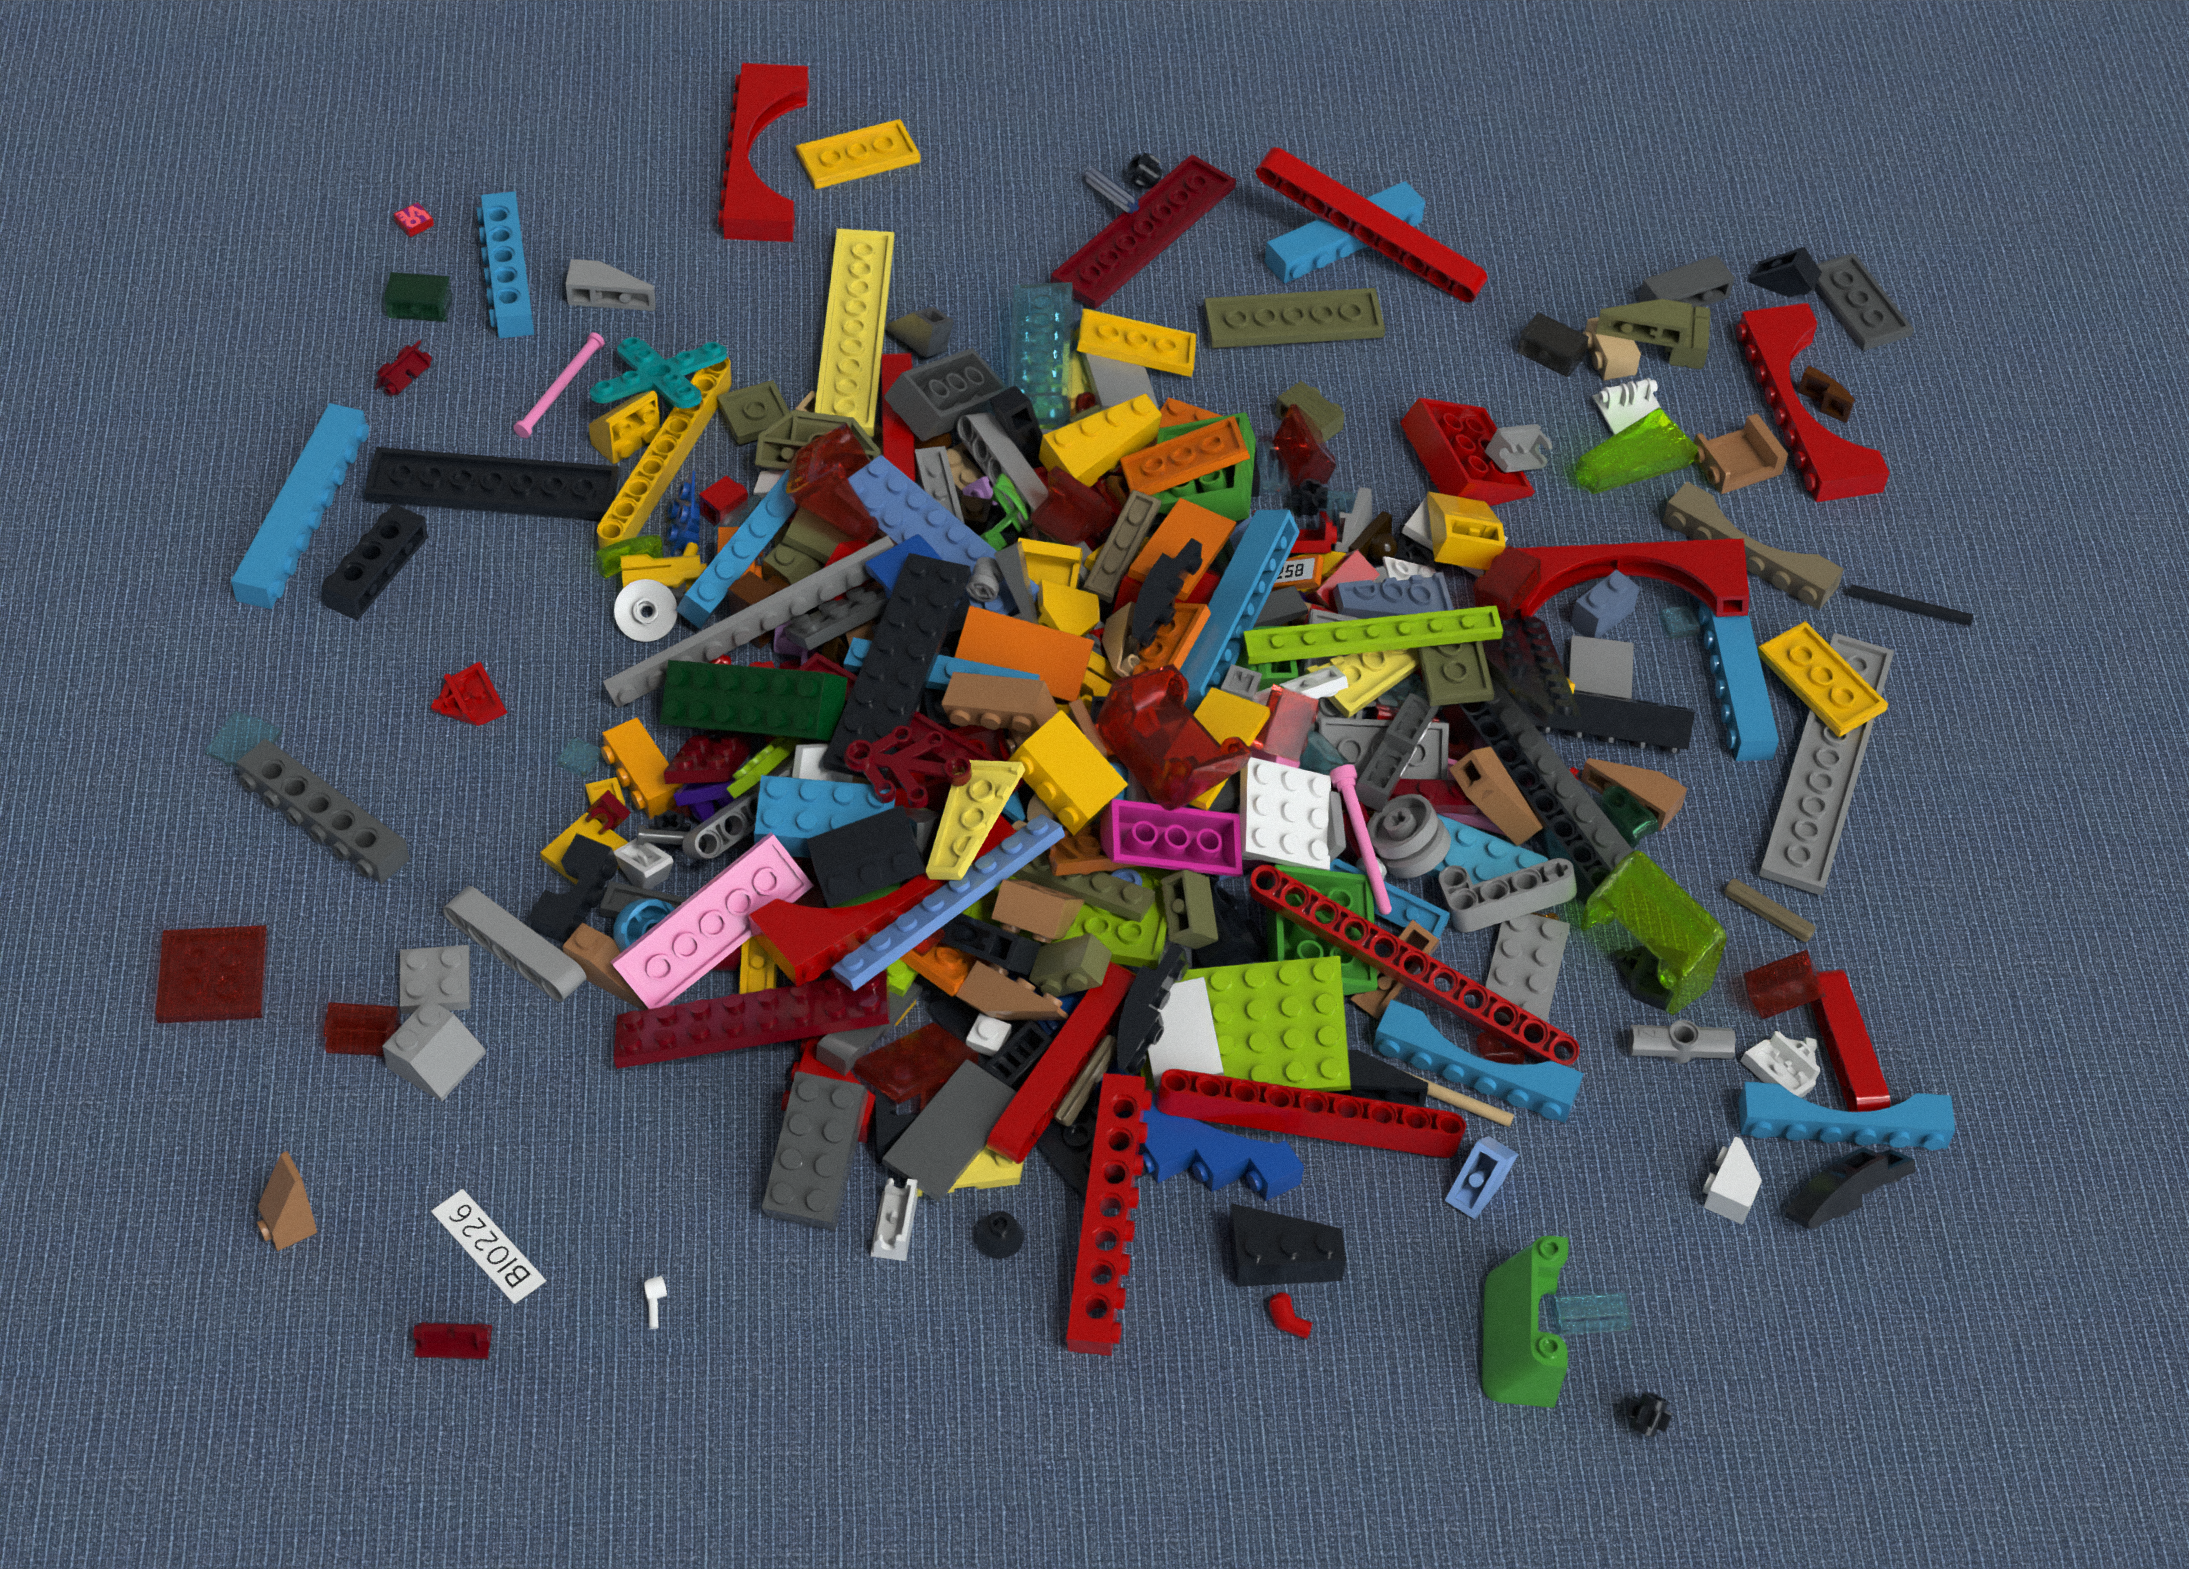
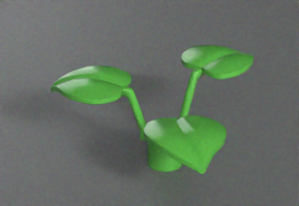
(993, 536)

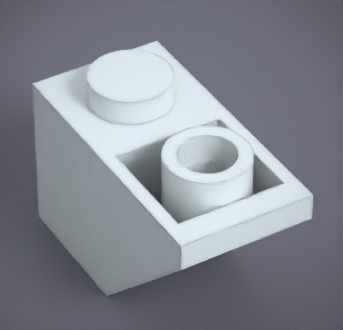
(1735, 1185)

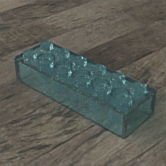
(1043, 348)

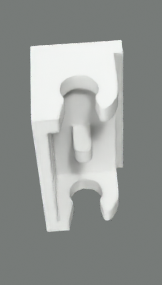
(895, 1221)

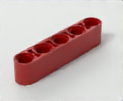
(1849, 1045)

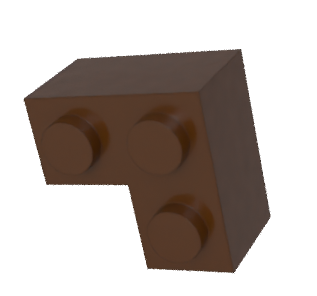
(750, 590)

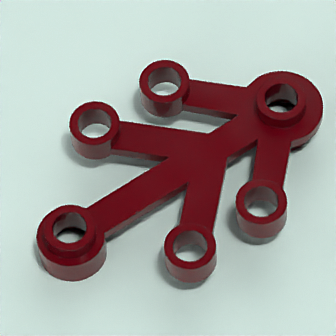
(904, 762)

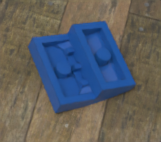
(888, 565)

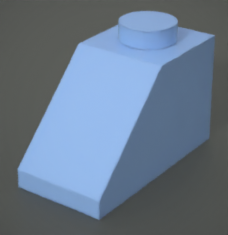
(1481, 1176)

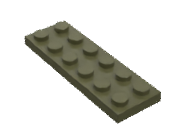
(1294, 317)

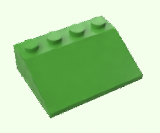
(1221, 491)
(1292, 942)

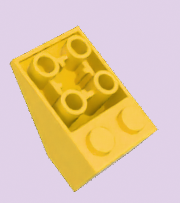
(1464, 531)

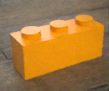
(639, 767)

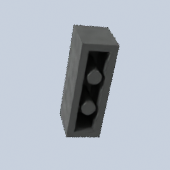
(1694, 283)

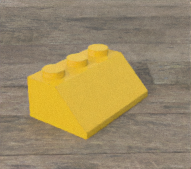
(1068, 772)

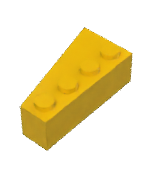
(1100, 440)

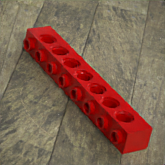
(1083, 1332)

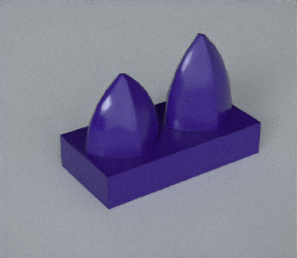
(701, 795)

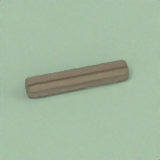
(1770, 910)
(1086, 1081)

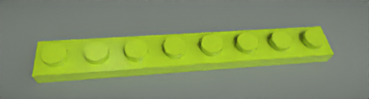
(1372, 634)

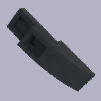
(1158, 594)
(1140, 1020)
(1841, 1185)

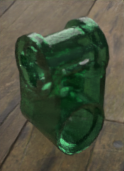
(1627, 815)

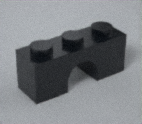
(563, 913)

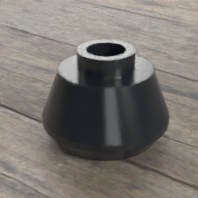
(999, 1235)

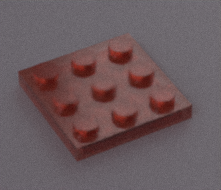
(212, 974)

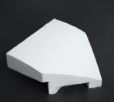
(1784, 1063)

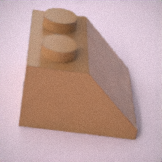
(1035, 909)

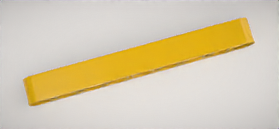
(663, 458)

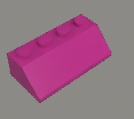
(1172, 839)

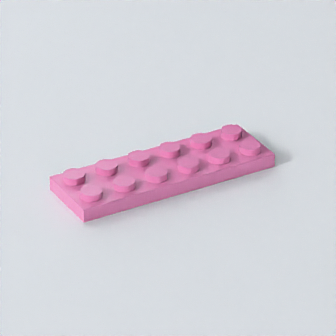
(709, 923)

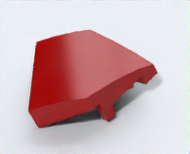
(470, 697)

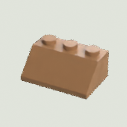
(998, 702)

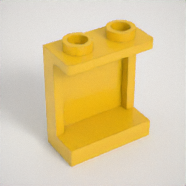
(1052, 563)

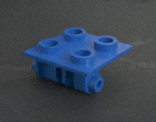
(684, 517)

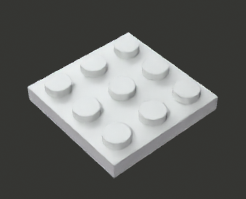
(1284, 814)

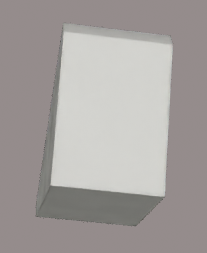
(644, 864)

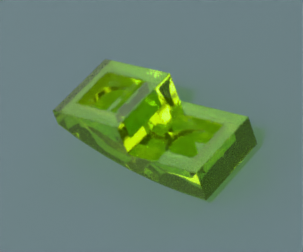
(610, 556)

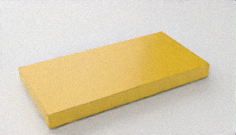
(857, 154)
(1136, 342)
(1822, 679)
(1225, 717)

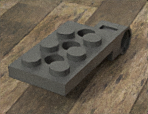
(837, 616)

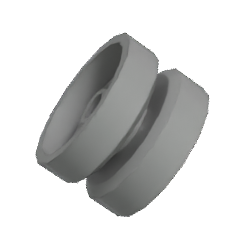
(1409, 836)

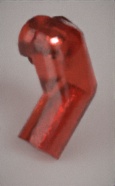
(1494, 1051)

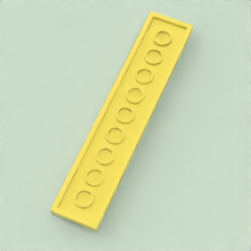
(855, 326)

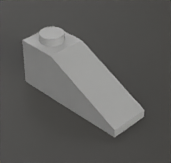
(605, 286)

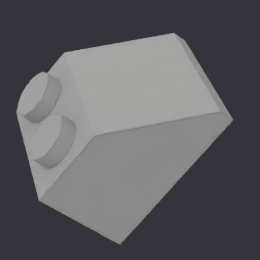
(433, 1050)

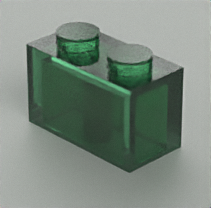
(418, 297)

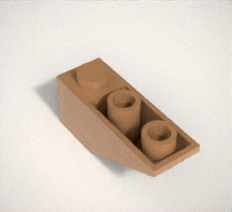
(1495, 794)
(1003, 999)

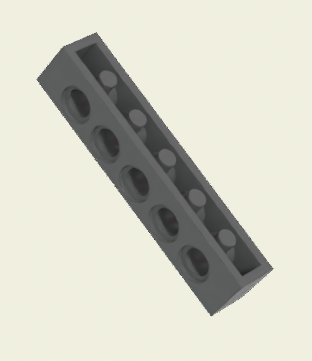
(322, 811)

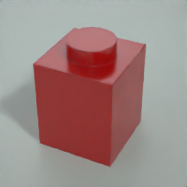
(721, 499)

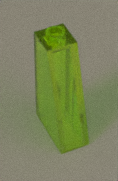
(1636, 453)

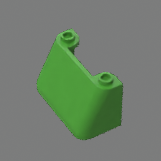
(1517, 1359)

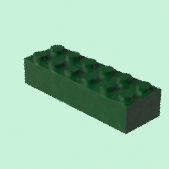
(753, 700)

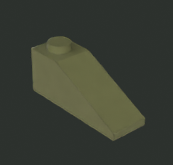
(1652, 322)

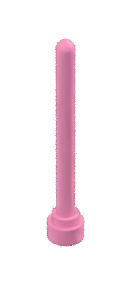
(1345, 779)

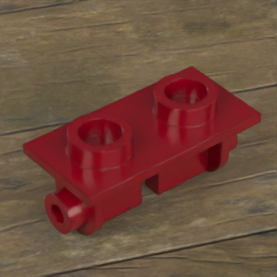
(408, 360)
(452, 1340)

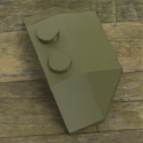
(798, 428)

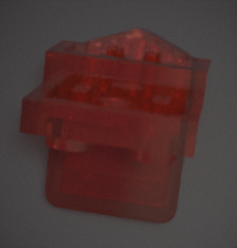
(1070, 510)

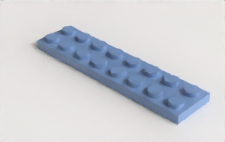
(908, 510)

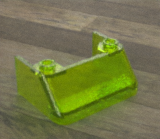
(1664, 921)

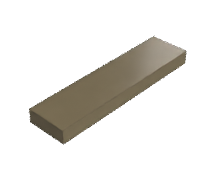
(1122, 545)

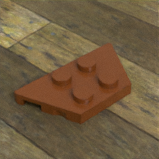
(1080, 853)

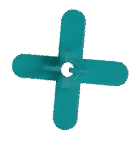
(657, 374)

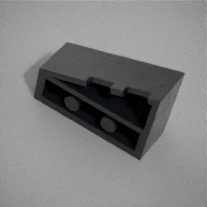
(1283, 1249)

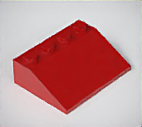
(1452, 448)

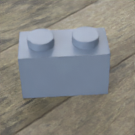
(1604, 605)

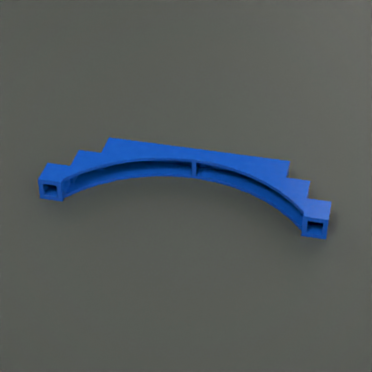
(1213, 1154)

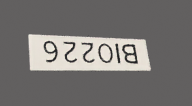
(488, 1246)

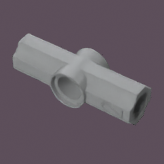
(1699, 1041)

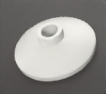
(634, 599)

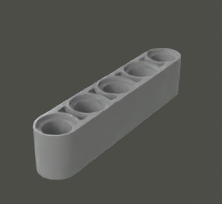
(514, 943)

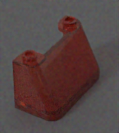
(822, 487)
(1163, 740)

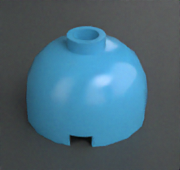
(637, 919)

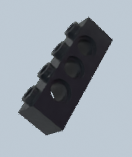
(374, 561)

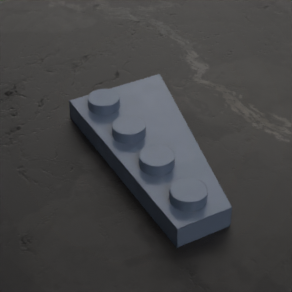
(1393, 597)

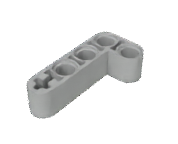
(1507, 895)

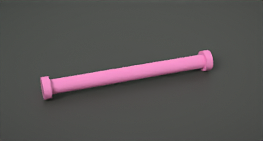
(523, 427)

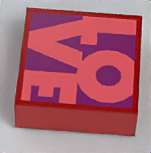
(413, 219)

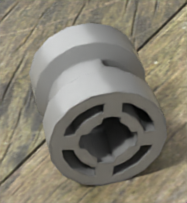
(985, 581)

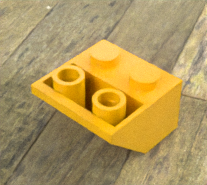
(626, 427)

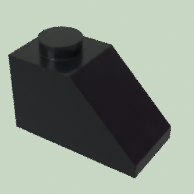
(1787, 273)

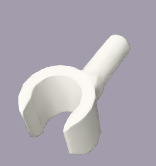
(654, 1289)

